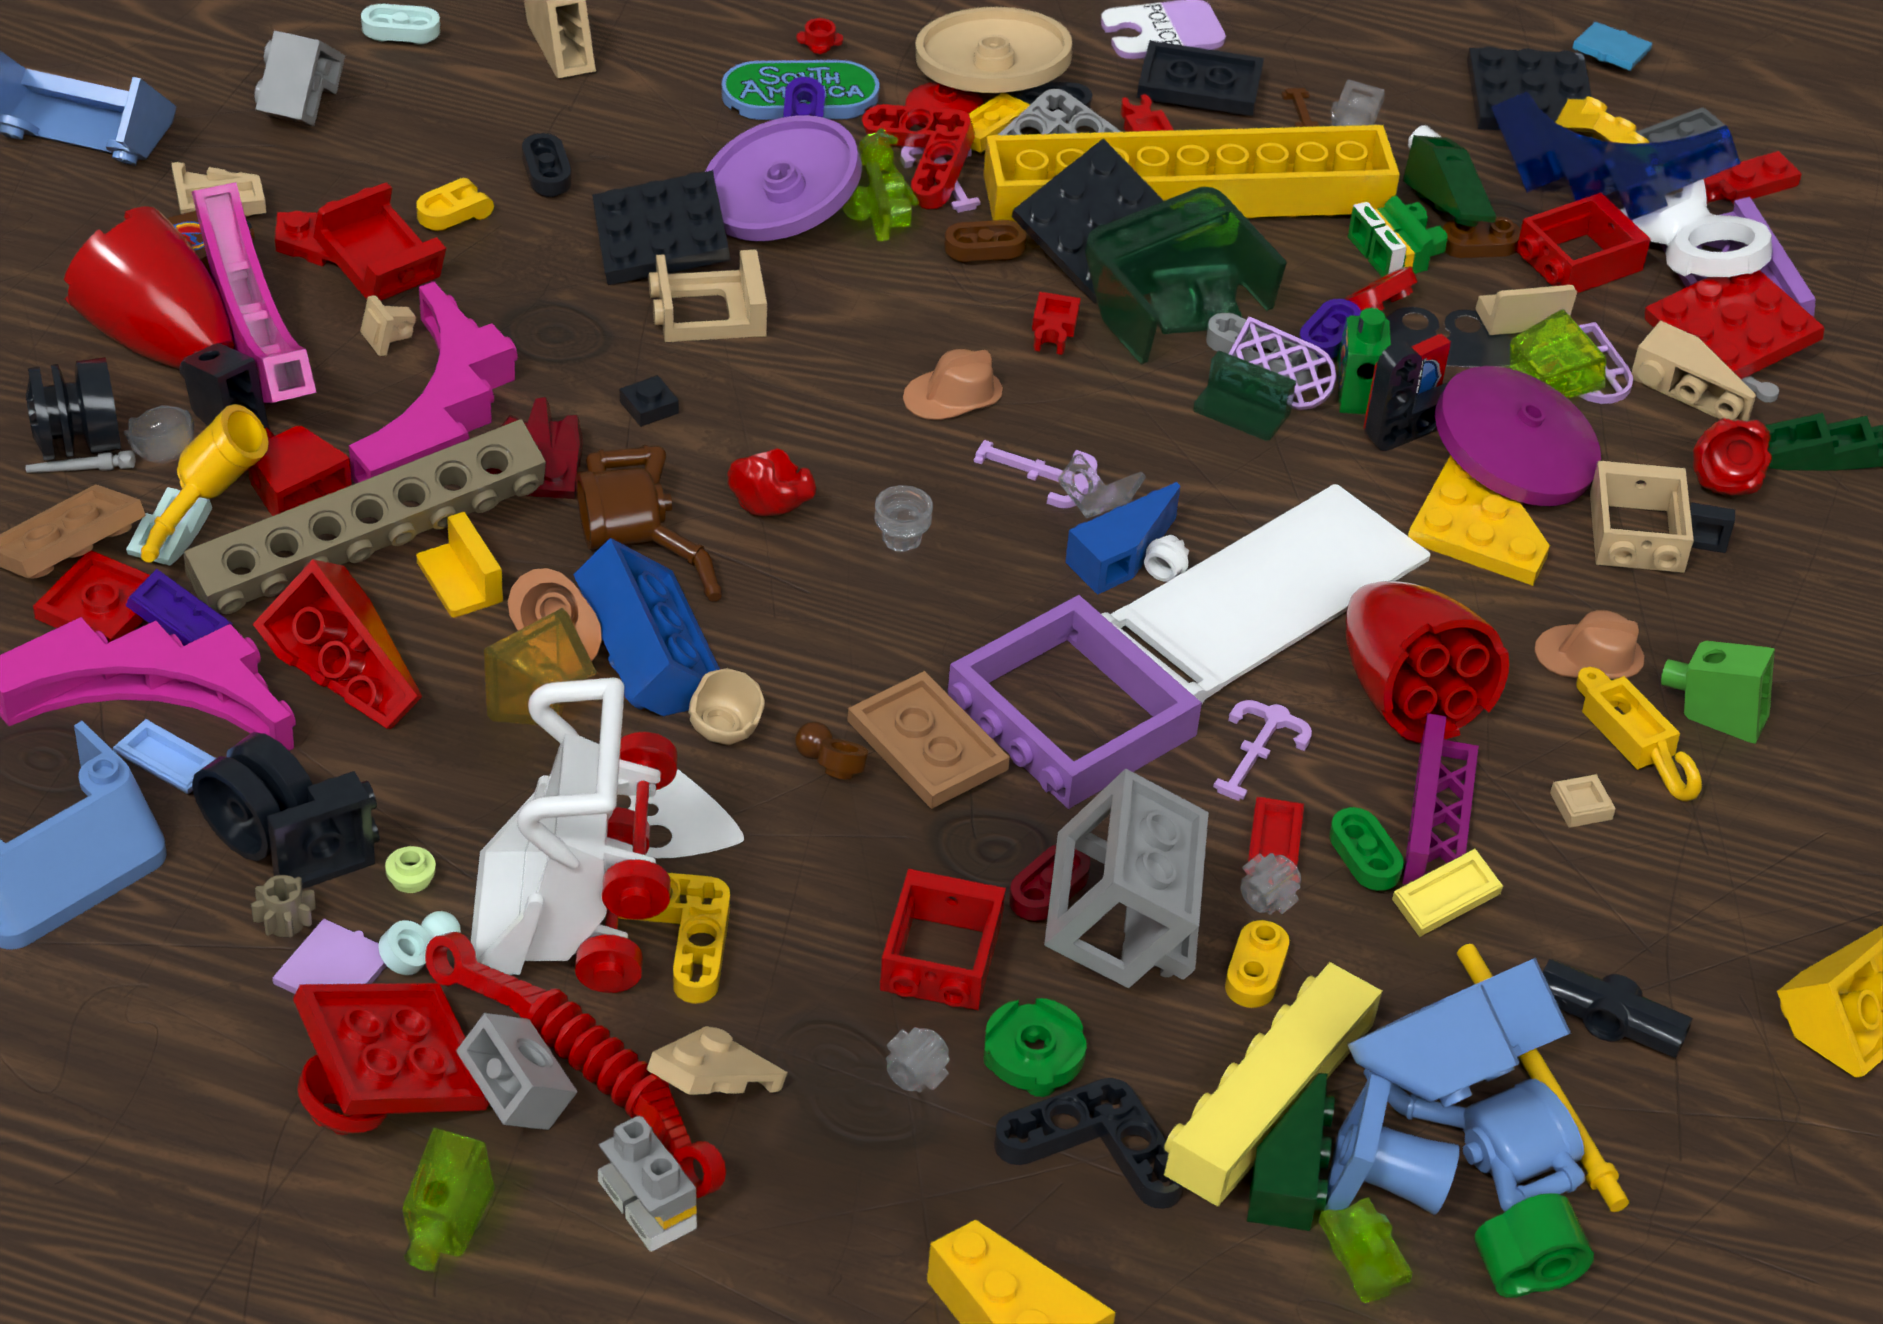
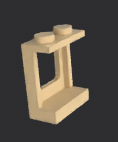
(740, 288)

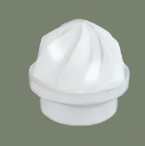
(1166, 558)

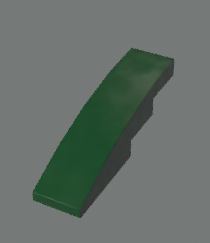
(1817, 446)

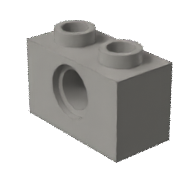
(516, 1071)

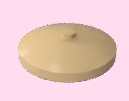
(993, 49)

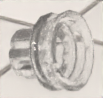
(903, 516)

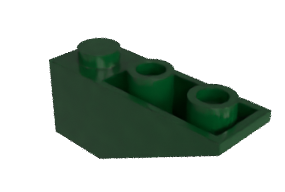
(1447, 176)
(1288, 1161)

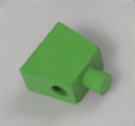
(1725, 687)

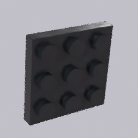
(1507, 73)
(1078, 200)
(661, 217)

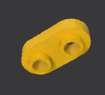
(1262, 955)

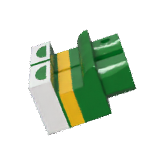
(1395, 236)

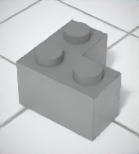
(296, 76)

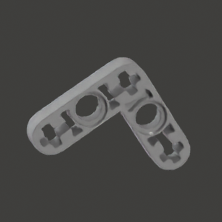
(1054, 122)

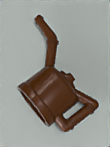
(632, 506)

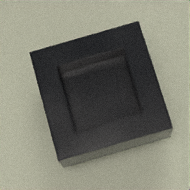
(649, 401)
(1711, 526)

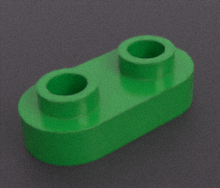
(1372, 855)

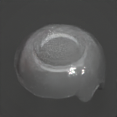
(160, 433)

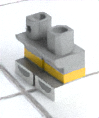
(647, 1184)

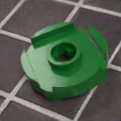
(1035, 1069)

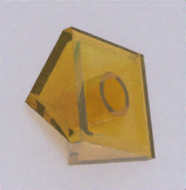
(531, 658)

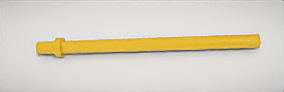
(1600, 1174)

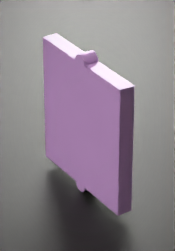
(331, 957)

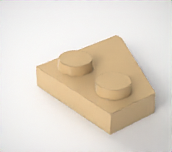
(713, 1063)

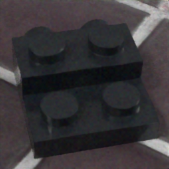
(327, 834)

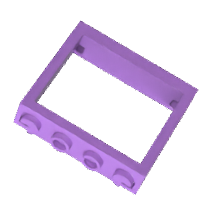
(1171, 705)

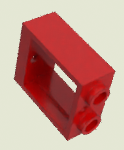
(1622, 246)
(927, 898)

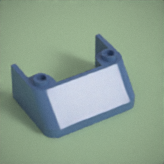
(82, 112)
(79, 852)
(1465, 1036)

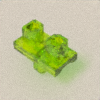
(881, 201)
(1366, 1249)

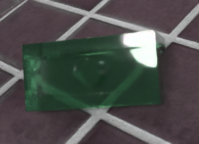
(1246, 396)

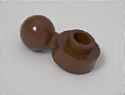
(839, 757)

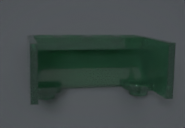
(1176, 233)

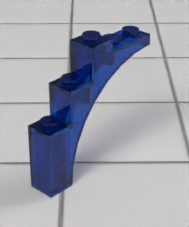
(1591, 166)

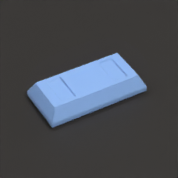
(163, 755)

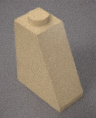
(562, 34)

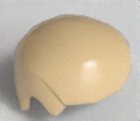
(726, 706)

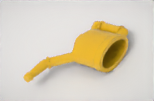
(209, 467)

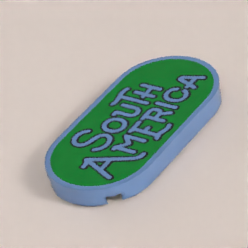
(760, 87)

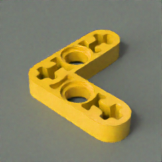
(695, 919)

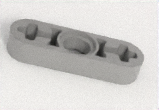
(1224, 330)

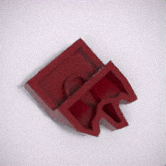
(560, 446)

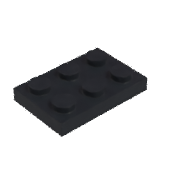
(1200, 78)

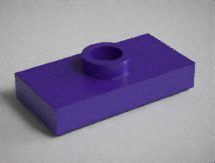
(174, 609)

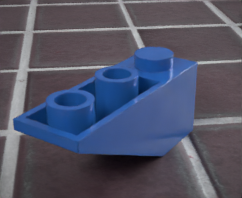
(1115, 544)

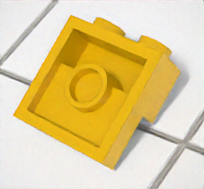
(1590, 120)

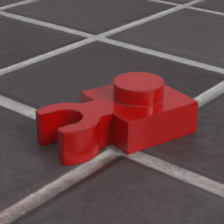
(1142, 118)
(1055, 320)

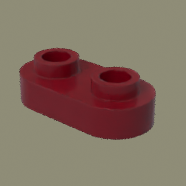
(1032, 886)

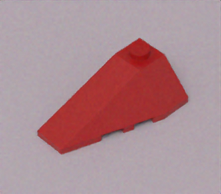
(338, 639)

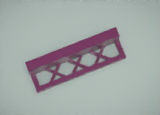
(1431, 779)

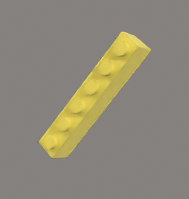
(1252, 1097)

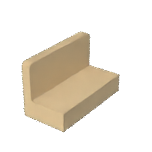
(1522, 308)

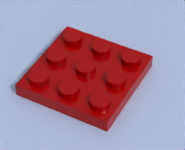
(1740, 319)
(389, 1047)

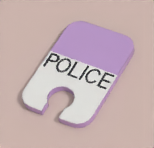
(1172, 22)

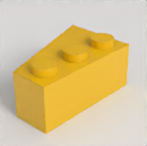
(997, 1283)

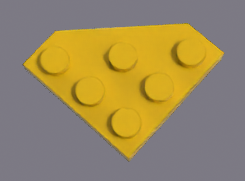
(1479, 527)

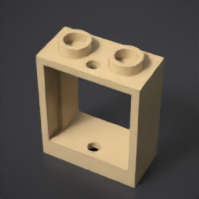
(1663, 490)

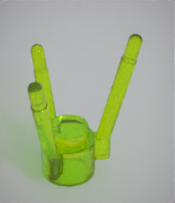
(877, 148)

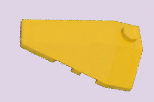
(1840, 1005)

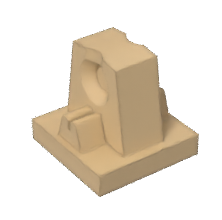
(386, 324)

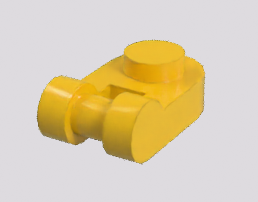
(452, 205)

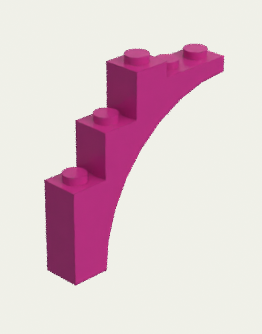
(253, 317)
(455, 398)
(145, 665)

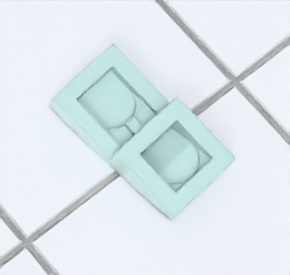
(185, 530)

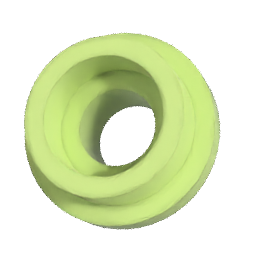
(410, 869)

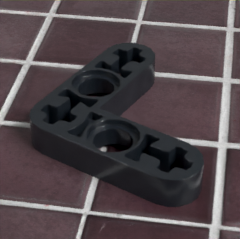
(1406, 415)
(1107, 1123)

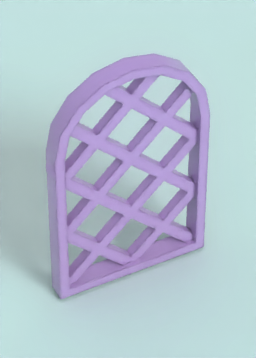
(1301, 345)

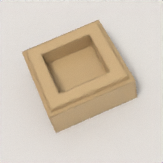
(1582, 800)

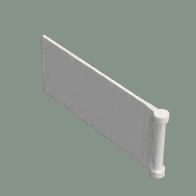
(1268, 589)

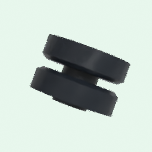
(245, 788)

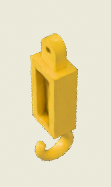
(1640, 733)

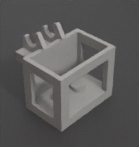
(1150, 866)

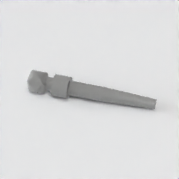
(103, 461)

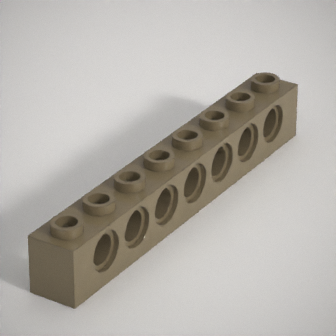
(379, 497)

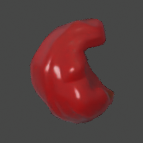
(1732, 457)
(770, 483)

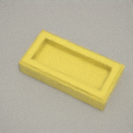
(1447, 892)

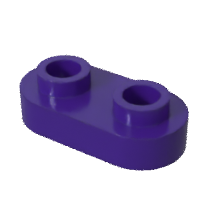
(804, 89)
(1327, 325)

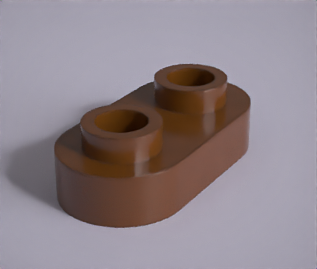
(985, 240)
(1483, 240)

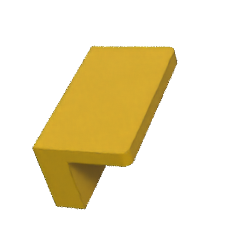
(462, 570)

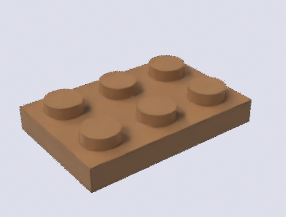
(67, 530)
(928, 739)

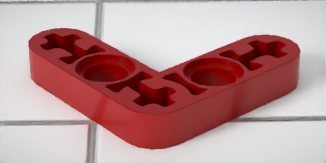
(946, 134)

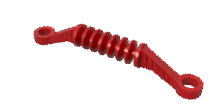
(587, 1049)

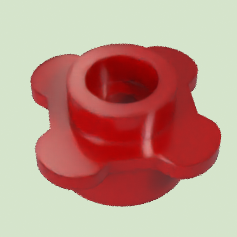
(820, 35)

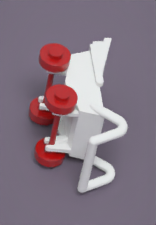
(574, 852)

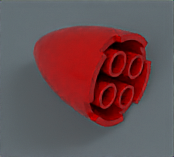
(148, 289)
(1423, 655)

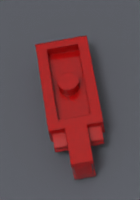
(1753, 178)

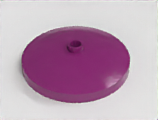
(1517, 435)

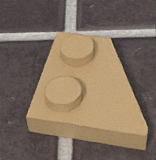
(248, 186)

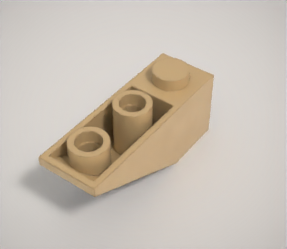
(1691, 373)

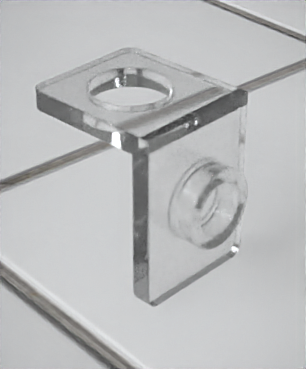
(1099, 496)

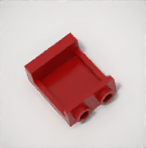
(376, 244)

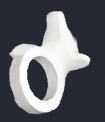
(1689, 223)

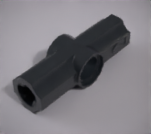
(1616, 1008)

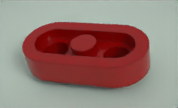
(1391, 286)

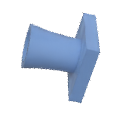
(1387, 1158)

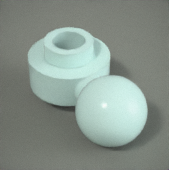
(406, 942)

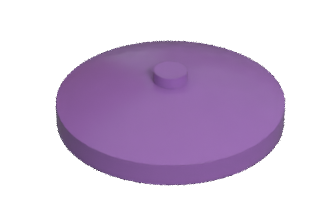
(785, 176)

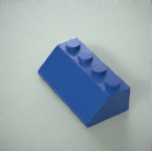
(646, 628)

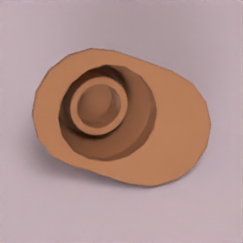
(956, 386)
(545, 592)
(1598, 641)

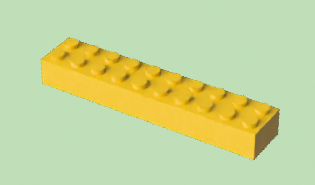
(1255, 168)

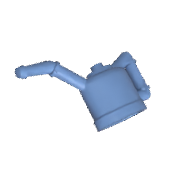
(1510, 1137)

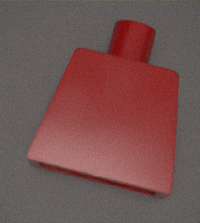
(298, 470)

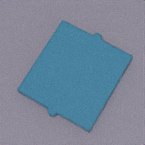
(1612, 45)

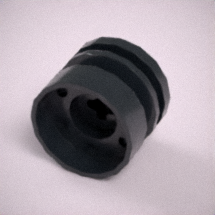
(73, 408)

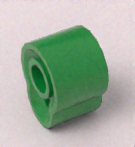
(1534, 1246)

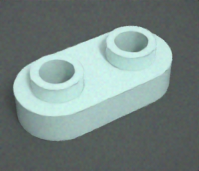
(400, 23)

